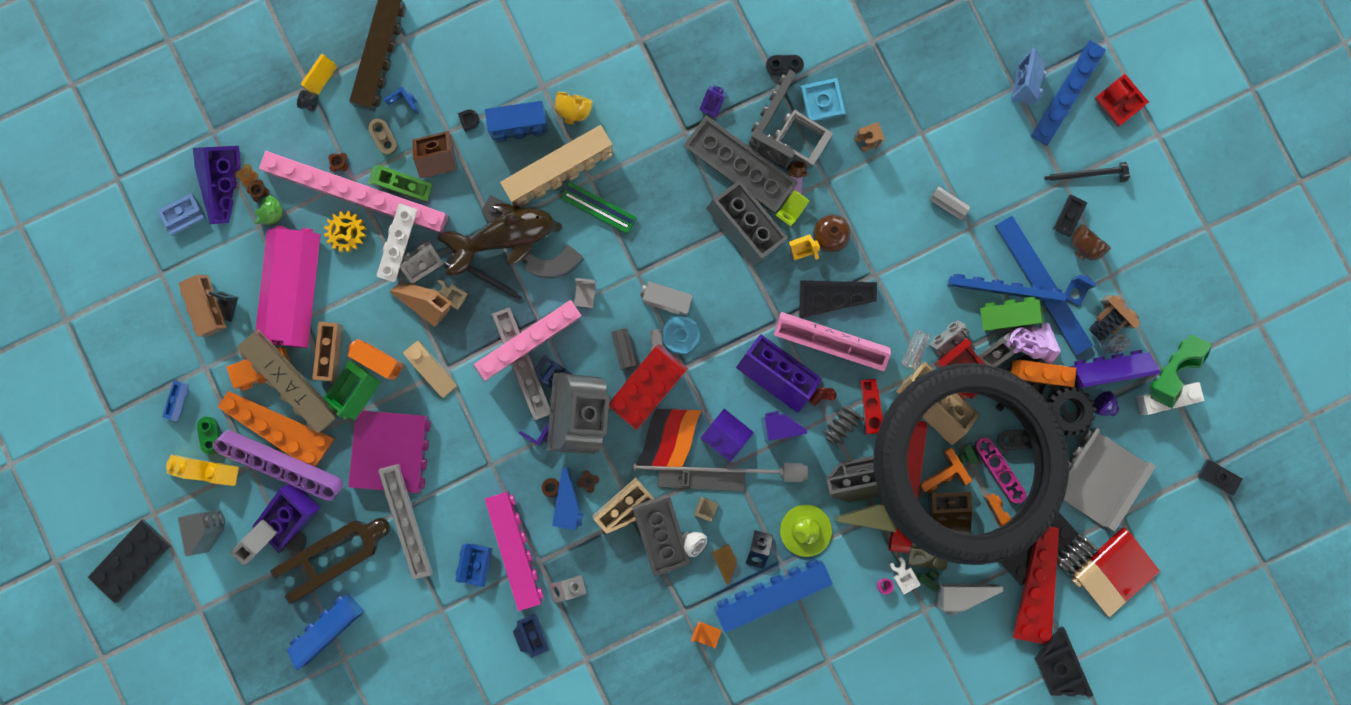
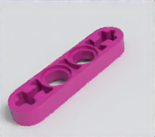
(998, 471)

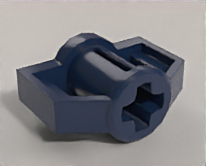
(553, 368)

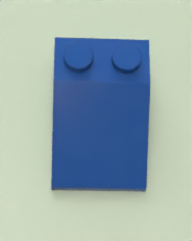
(567, 507)

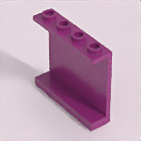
(389, 440)

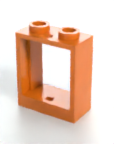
(375, 359)

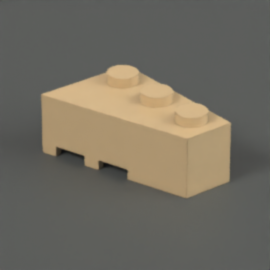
(618, 510)

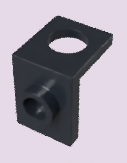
(226, 303)
(759, 548)

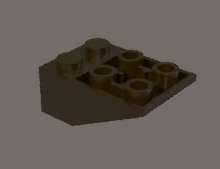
(952, 510)

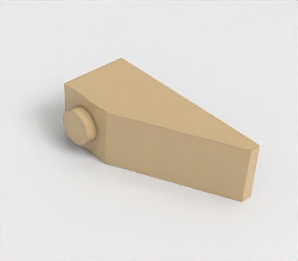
(430, 368)

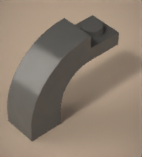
(554, 268)

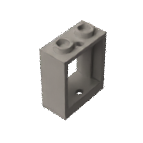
(811, 125)
(666, 298)

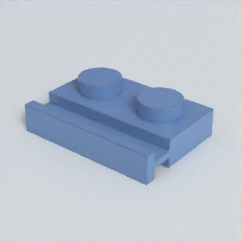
(181, 214)

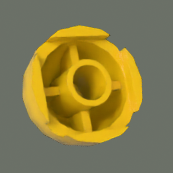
(572, 107)

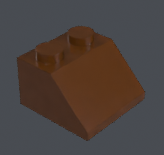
(434, 154)

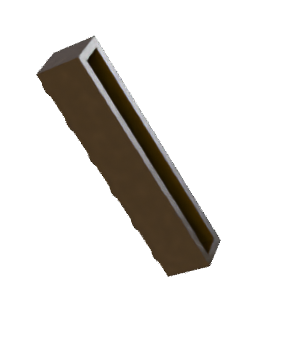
(377, 54)

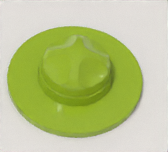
(805, 530)

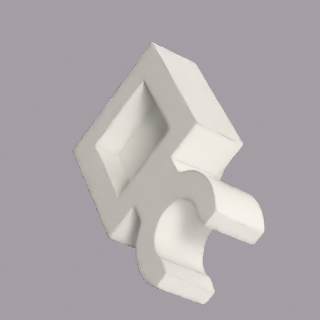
(905, 578)

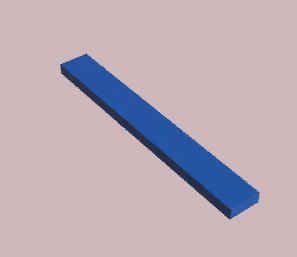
(1038, 276)

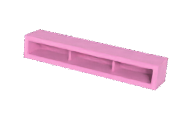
(527, 341)
(832, 341)

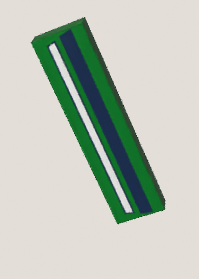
(598, 207)

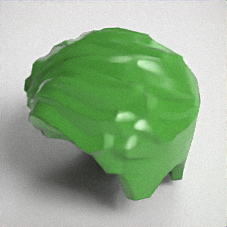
(269, 212)

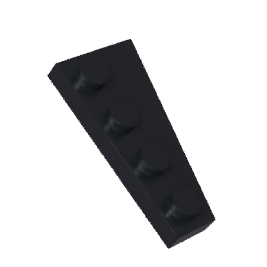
(828, 296)

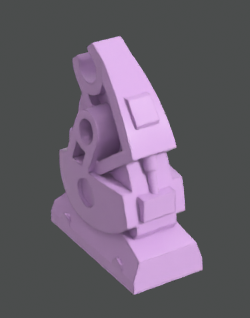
(1035, 342)

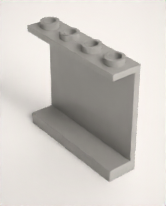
(1104, 479)

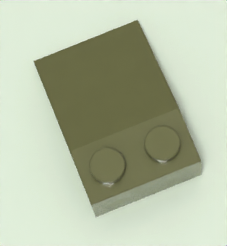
(869, 516)

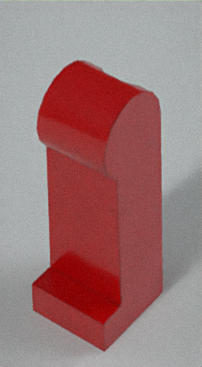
(871, 406)

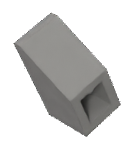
(253, 542)

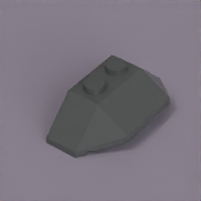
(853, 480)

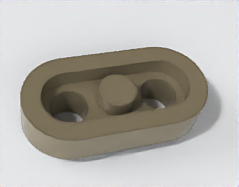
(383, 137)

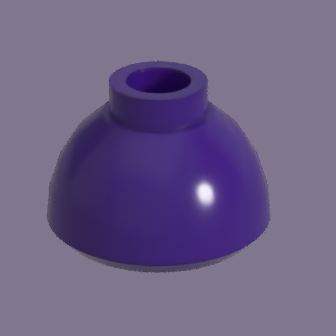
(1106, 404)

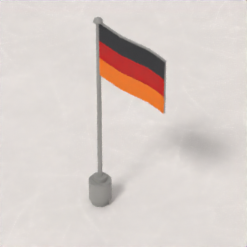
(671, 439)

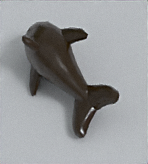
(513, 229)

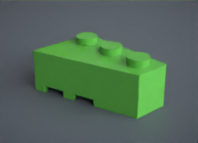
(1012, 314)

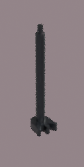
(1122, 170)
(485, 277)

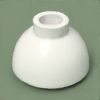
(694, 543)

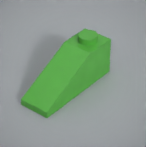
(399, 183)

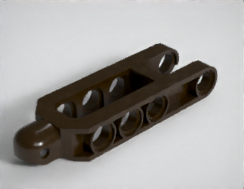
(368, 532)

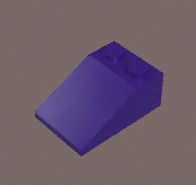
(288, 515)

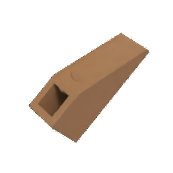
(424, 301)

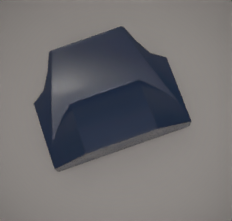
(531, 636)

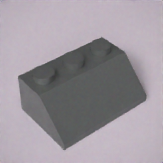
(200, 531)

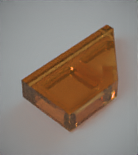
(726, 561)

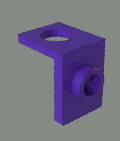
(543, 437)

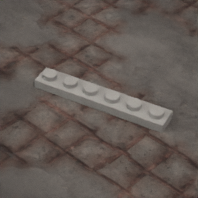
(523, 367)
(405, 521)

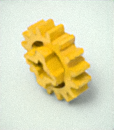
(339, 235)

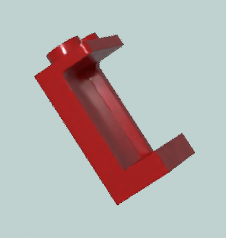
(960, 354)

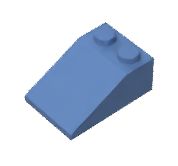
(1028, 78)

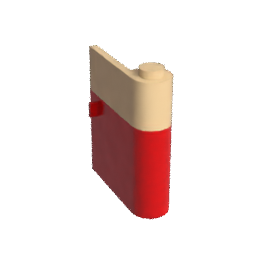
(1115, 572)

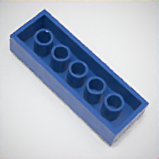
(772, 595)

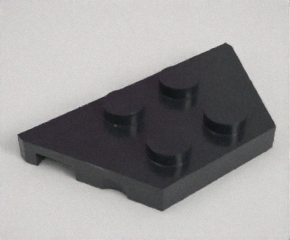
(1061, 667)

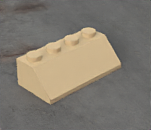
(950, 416)

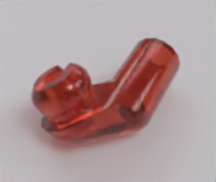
(822, 394)

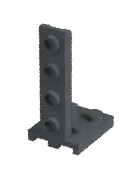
(766, 144)

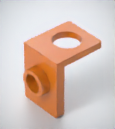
(706, 634)

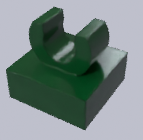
(969, 454)
(928, 579)

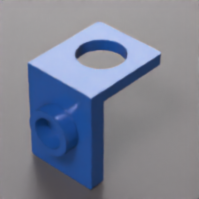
(399, 94)
(1081, 283)

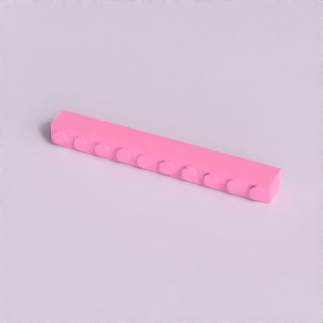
(349, 190)

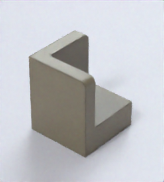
(706, 509)

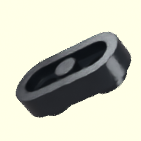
(784, 64)
(1015, 440)

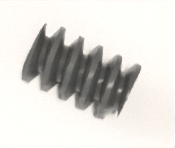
(841, 426)
(1075, 553)

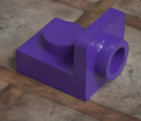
(713, 100)

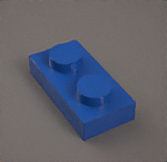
(175, 400)

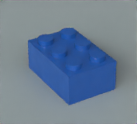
(516, 121)

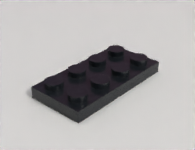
(129, 561)
(1018, 564)

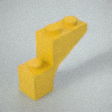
(202, 470)

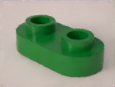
(208, 435)

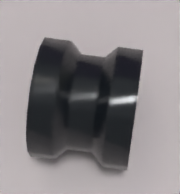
(307, 100)

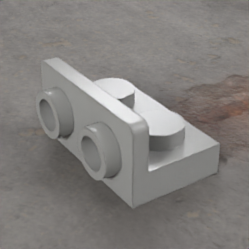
(420, 262)

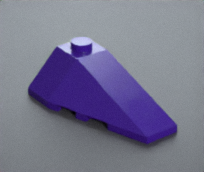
(217, 179)

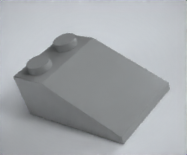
(961, 597)

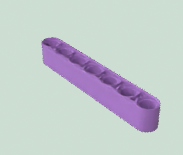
(278, 465)

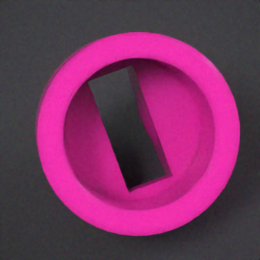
(888, 585)

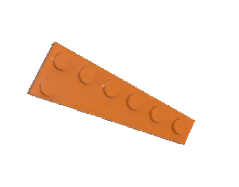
(278, 429)

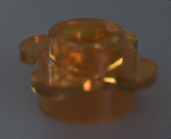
(252, 175)

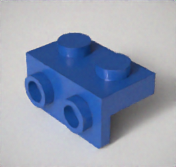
(473, 564)

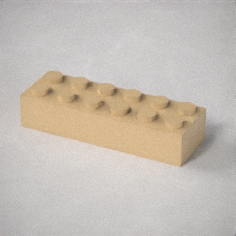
(558, 166)

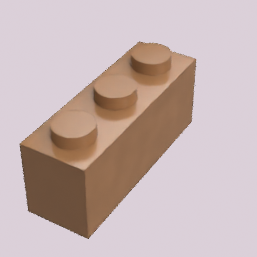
(201, 306)
(327, 351)

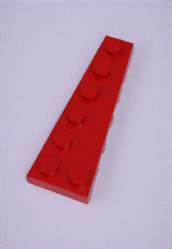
(1036, 605)

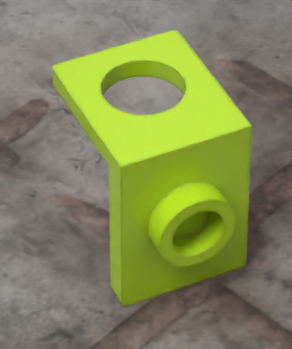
(792, 208)

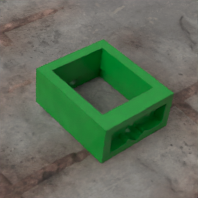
(343, 387)

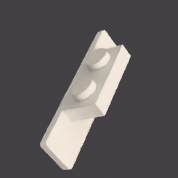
(397, 241)

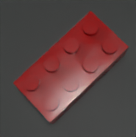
(647, 386)

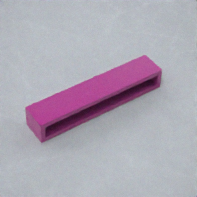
(513, 550)

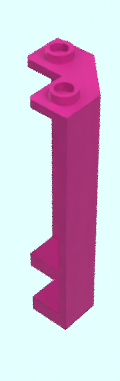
(288, 286)

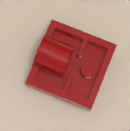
(1121, 100)

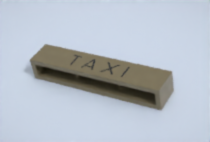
(287, 380)

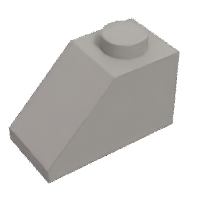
(998, 351)

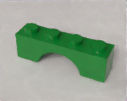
(1191, 354)

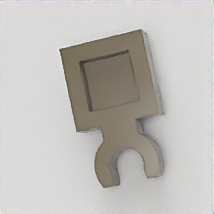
(453, 294)

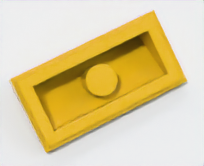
(319, 74)

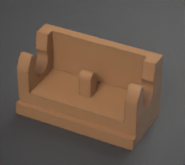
(871, 135)

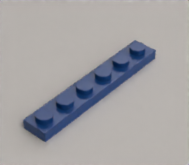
(1068, 92)
(1014, 289)

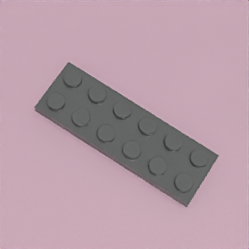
(740, 162)

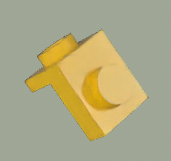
(804, 247)

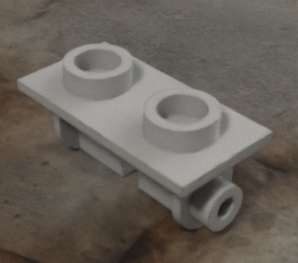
(942, 342)

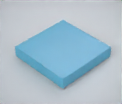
(823, 100)

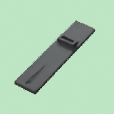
(702, 480)

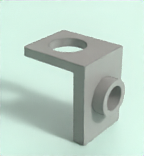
(585, 293)
(568, 589)

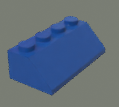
(323, 632)

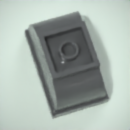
(577, 413)

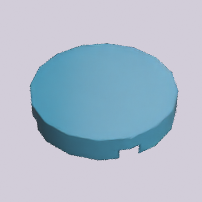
(680, 334)

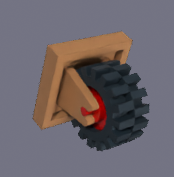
(1113, 318)

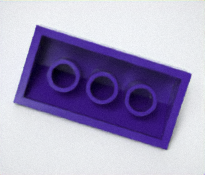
(1114, 369)
(779, 373)

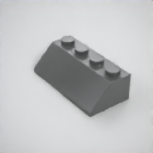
(746, 223)

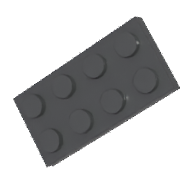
(661, 535)

